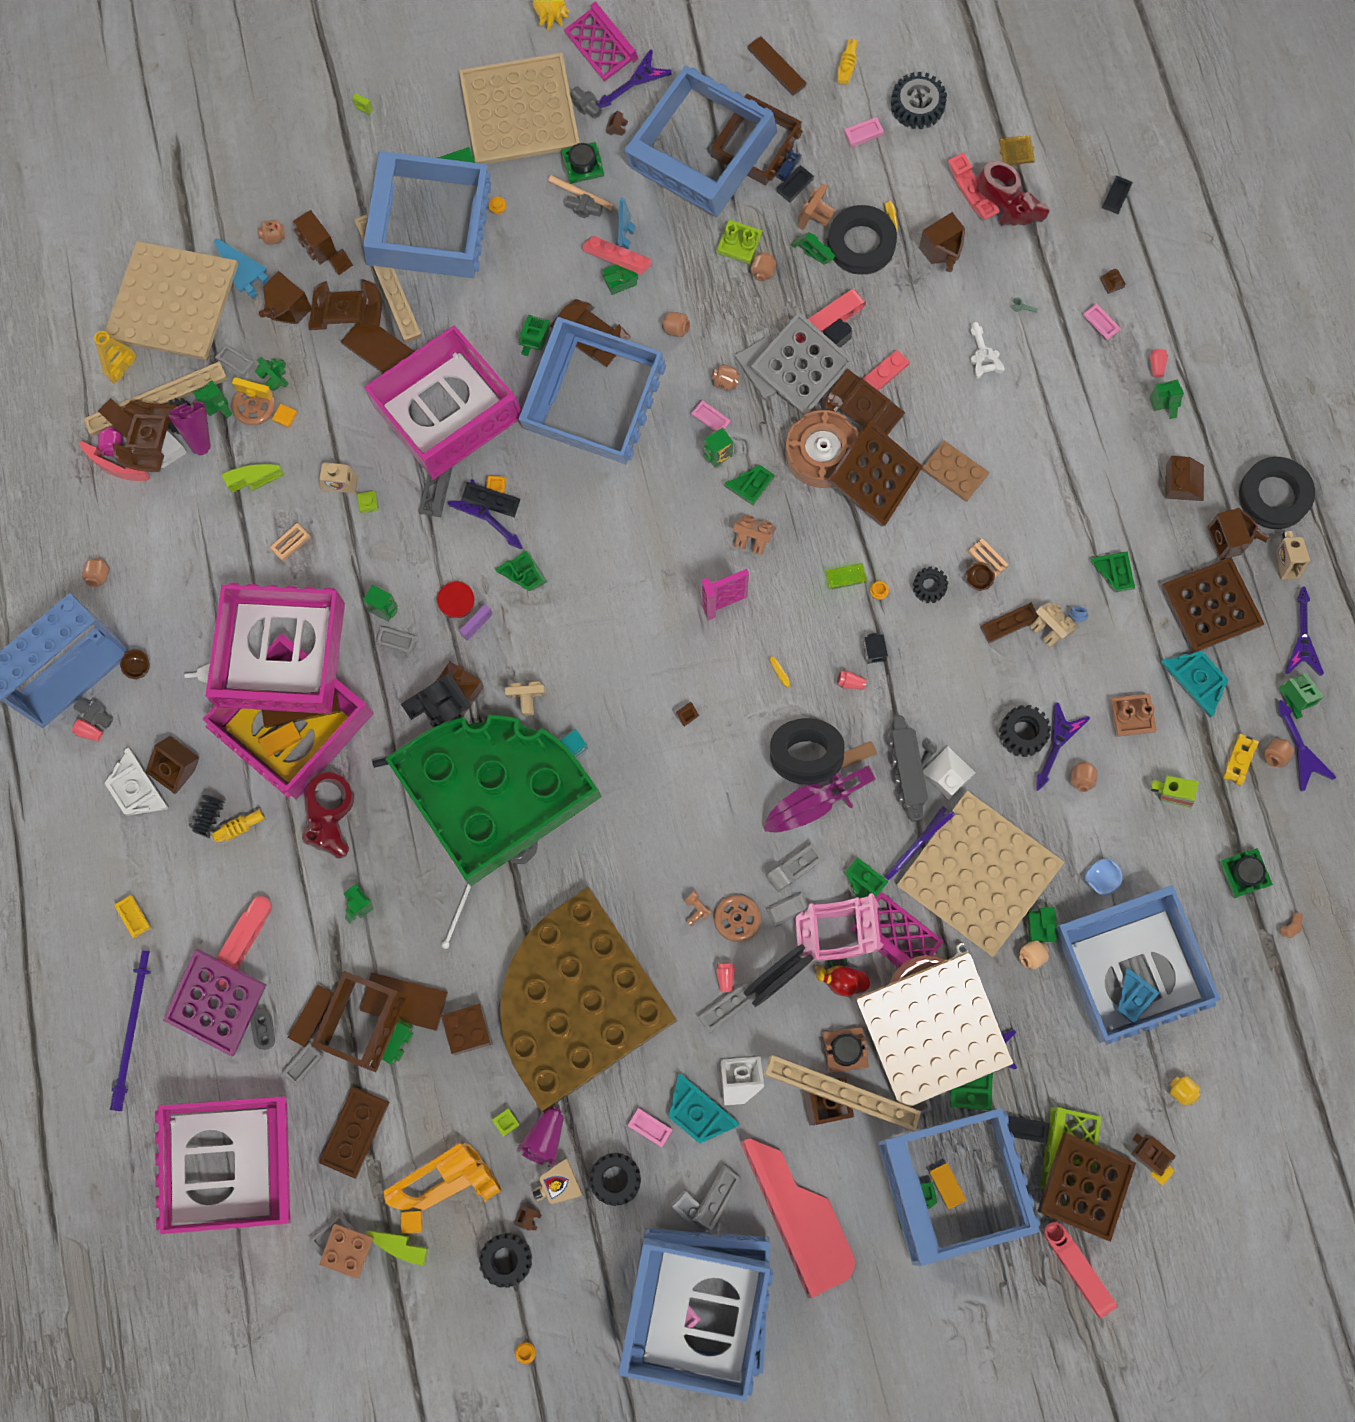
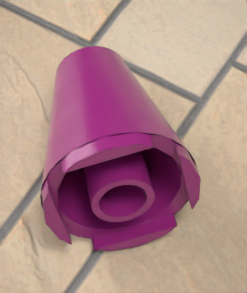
(192, 426)
(543, 1138)

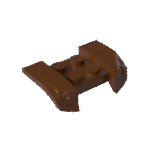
(346, 306)
(579, 312)
(863, 402)
(145, 436)

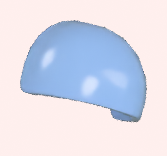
(1104, 876)

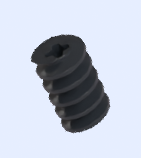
(206, 815)

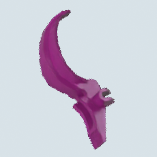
(813, 802)

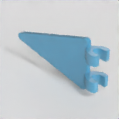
(624, 225)
(247, 271)

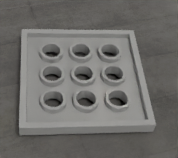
(813, 337)

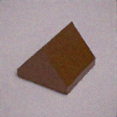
(686, 714)

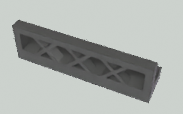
(440, 495)

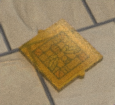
(1017, 150)

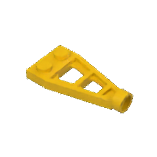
(115, 370)

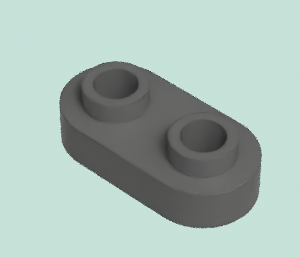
(261, 1030)

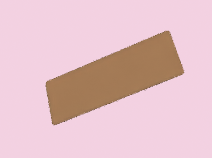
(859, 753)

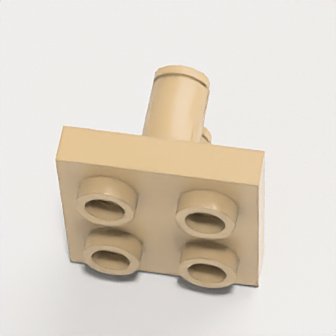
(1052, 615)
(526, 695)

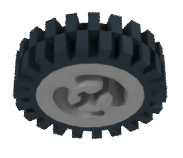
(930, 94)

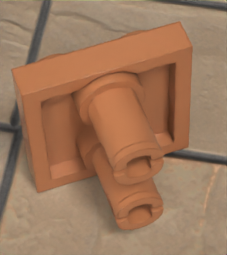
(816, 209)
(749, 527)
(1133, 715)
(346, 1251)

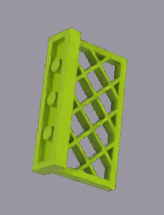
(1056, 1129)

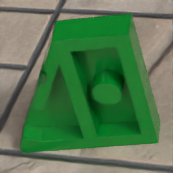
(751, 484)
(864, 879)

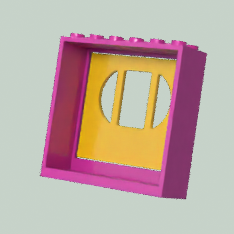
(330, 733)

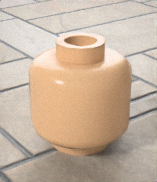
(1034, 955)

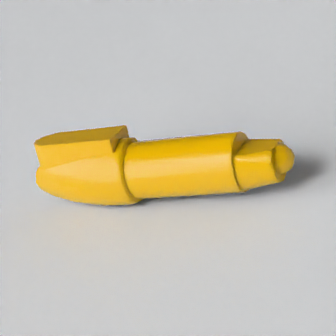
(890, 210)
(779, 671)

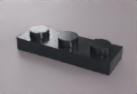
(490, 499)

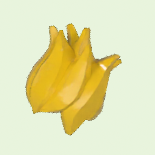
(550, 11)

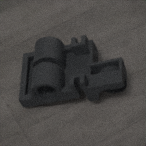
(438, 701)

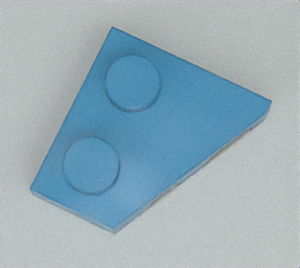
(1135, 996)

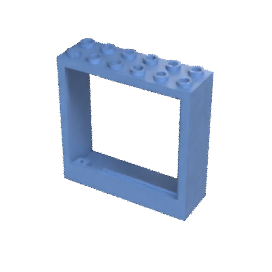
(677, 176)
(420, 258)
(552, 372)
(70, 674)
(911, 1201)
(740, 1245)

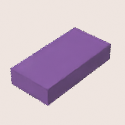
(476, 622)

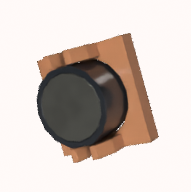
(847, 1048)

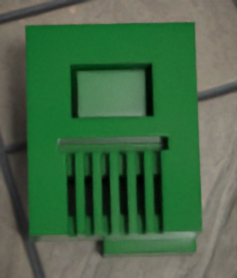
(619, 278)
(533, 334)
(1167, 396)
(213, 399)
(1301, 694)
(356, 903)
(1042, 925)

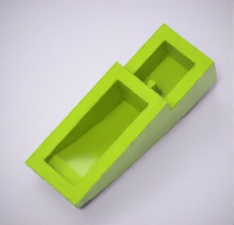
(252, 476)
(399, 1247)

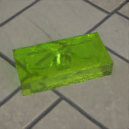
(846, 576)

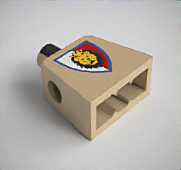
(335, 478)
(1292, 556)
(558, 1184)

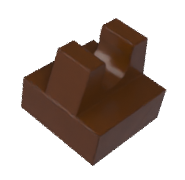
(615, 122)
(340, 262)
(1112, 281)
(525, 1218)

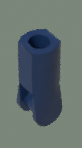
(787, 166)

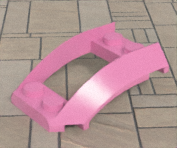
(867, 927)

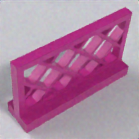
(614, 35)
(723, 592)
(890, 950)

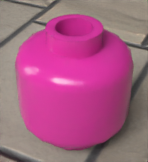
(106, 440)

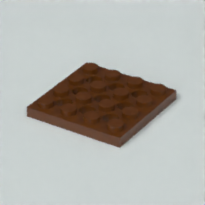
(864, 475)
(1234, 585)
(1075, 1193)

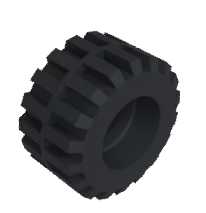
(1032, 717)
(597, 1174)
(488, 1266)

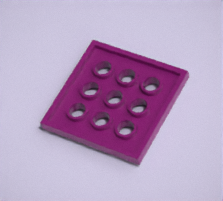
(194, 1025)

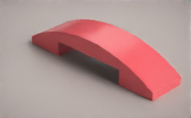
(966, 180)
(117, 471)

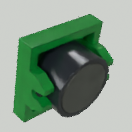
(583, 162)
(1245, 873)

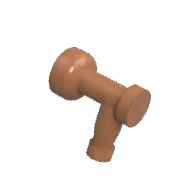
(701, 911)

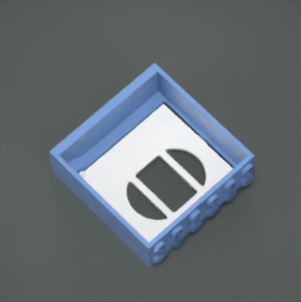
(1094, 956)
(666, 1346)

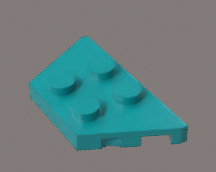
(1198, 678)
(698, 1113)

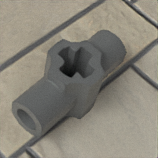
(586, 102)
(584, 205)
(93, 713)

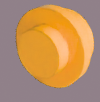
(497, 205)
(879, 590)
(525, 1353)

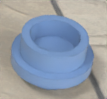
(1078, 614)

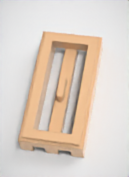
(305, 536)
(989, 549)

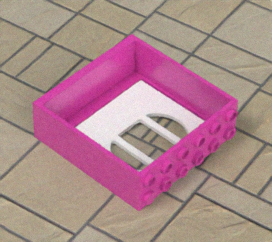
(465, 430)
(275, 684)
(252, 1175)

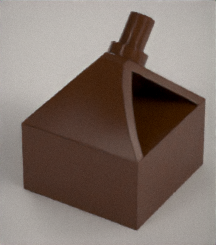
(943, 241)
(284, 300)
(1233, 533)
(468, 683)

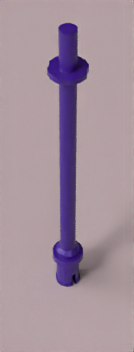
(120, 1089)

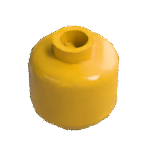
(1185, 1090)

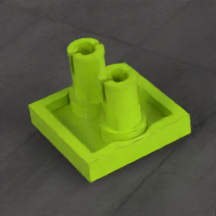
(739, 241)

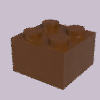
(314, 237)
(467, 1029)

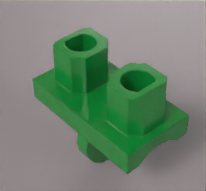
(273, 370)

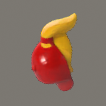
(843, 980)

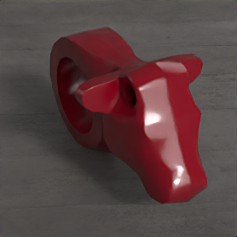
(1017, 206)
(322, 823)

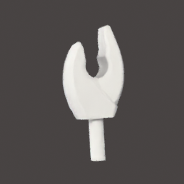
(202, 673)

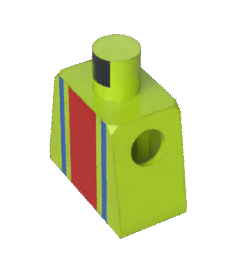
(1183, 793)

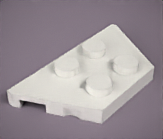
(133, 787)

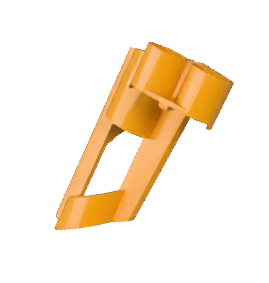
(458, 1167)

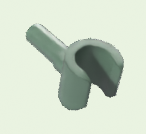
(1022, 306)

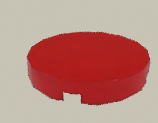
(456, 600)

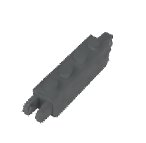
(909, 768)

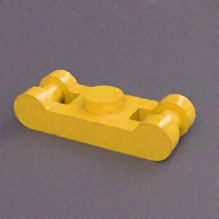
(1240, 759)

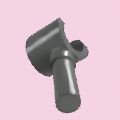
(931, 747)

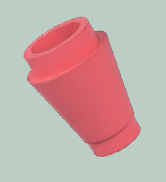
(1158, 362)
(850, 680)
(86, 730)
(725, 975)

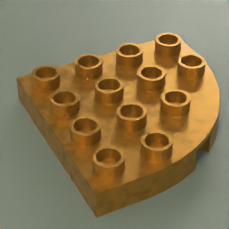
(575, 1001)

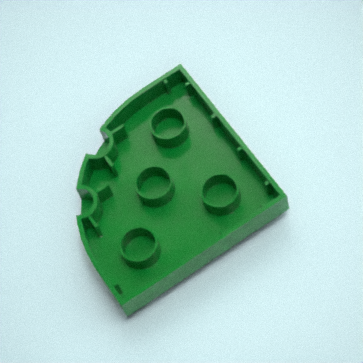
(491, 788)

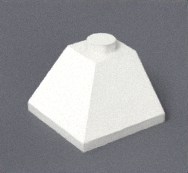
(948, 773)
(741, 1079)

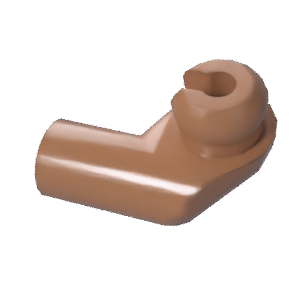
(1294, 928)

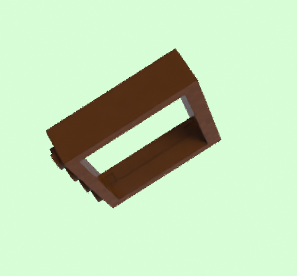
(781, 118)
(383, 1029)

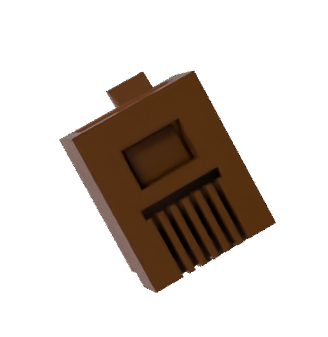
(1152, 1154)

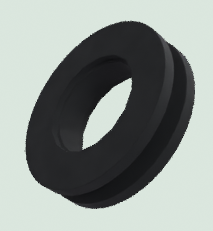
(868, 217)
(1290, 472)
(807, 771)
(778, 975)

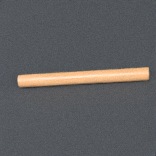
(569, 187)

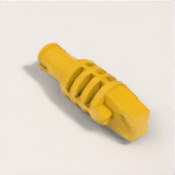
(847, 62)
(237, 826)

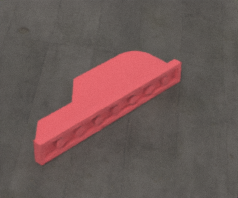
(803, 1221)

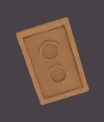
(955, 471)

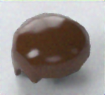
(980, 576)
(135, 664)

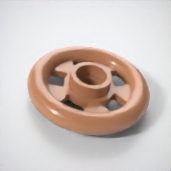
(244, 417)
(749, 930)

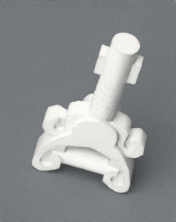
(984, 354)

